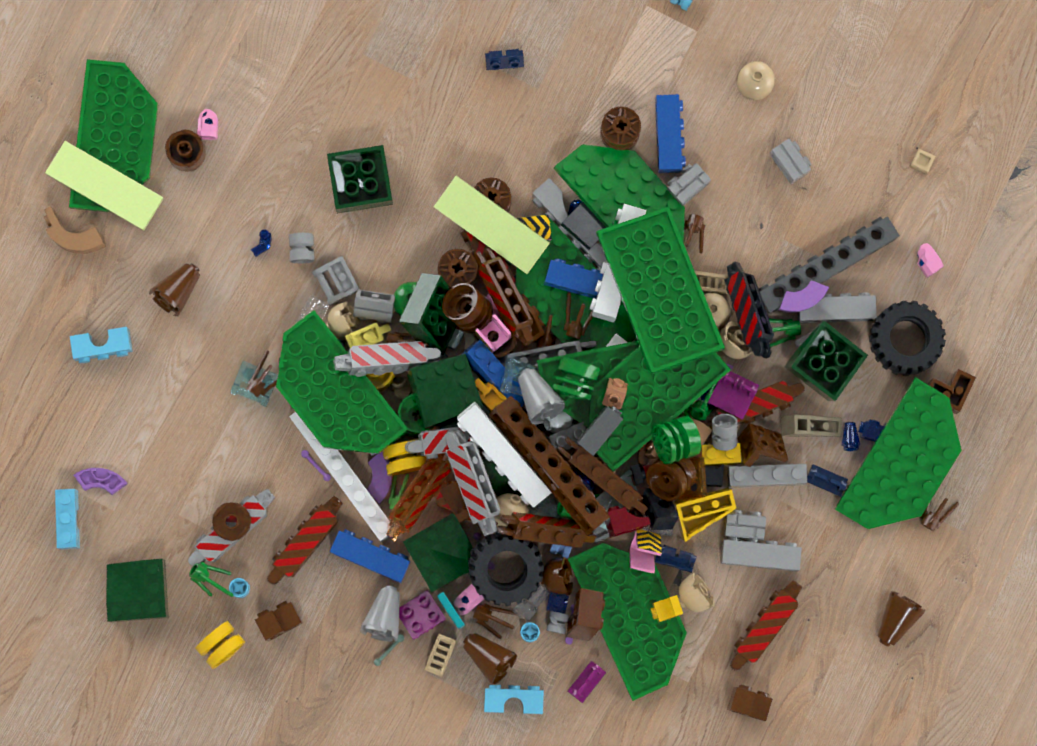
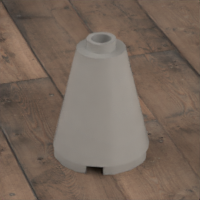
(539, 397)
(383, 616)

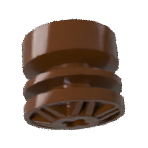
(613, 136)
(497, 188)
(455, 258)
(467, 307)

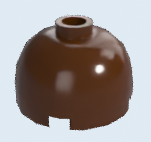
(557, 576)

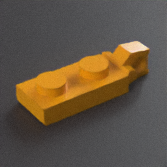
(489, 395)

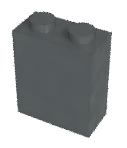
(600, 429)

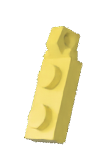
(368, 335)

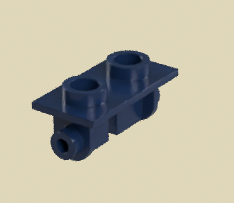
(513, 59)
(827, 480)
(682, 561)

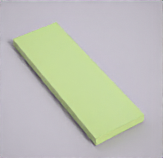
(104, 185)
(491, 224)

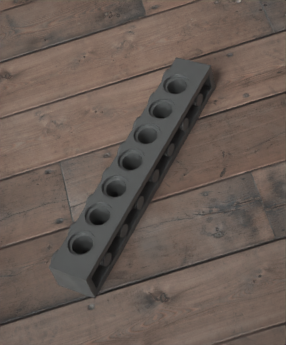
(887, 235)

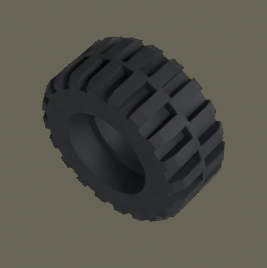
(921, 317)
(510, 591)

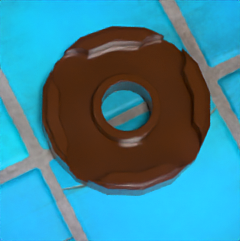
(243, 521)

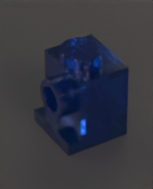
(870, 430)
(557, 603)

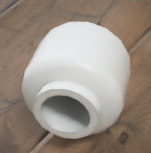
(558, 423)

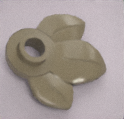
(401, 387)

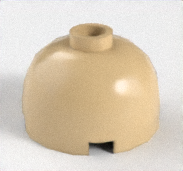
(755, 80)
(719, 308)
(341, 321)
(733, 341)
(508, 504)
(694, 594)

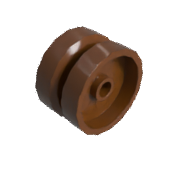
(672, 479)

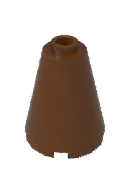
(176, 289)
(898, 618)
(489, 657)

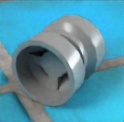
(556, 627)

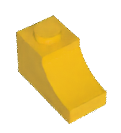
(666, 609)

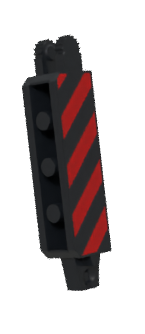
(749, 310)

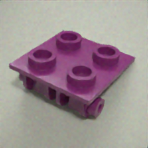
(734, 394)
(420, 615)

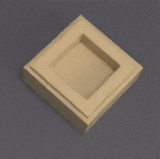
(922, 161)

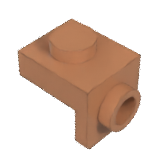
(615, 393)

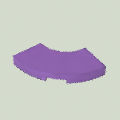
(803, 299)
(100, 478)
(380, 481)

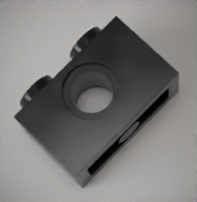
(660, 512)

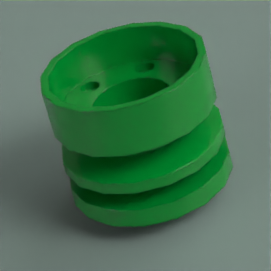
(576, 378)
(405, 411)
(676, 440)

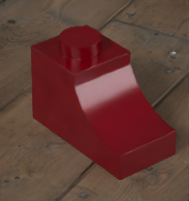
(623, 522)

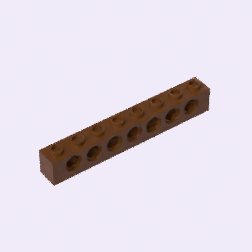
(549, 475)

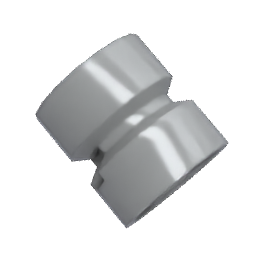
(301, 248)
(724, 432)

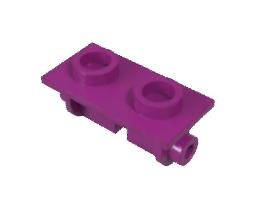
(586, 681)

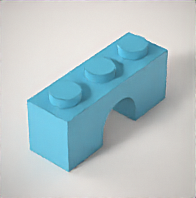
(118, 344)
(66, 519)
(531, 698)

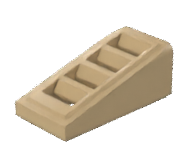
(707, 289)
(452, 642)

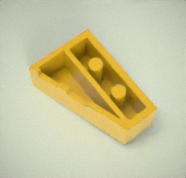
(700, 512)

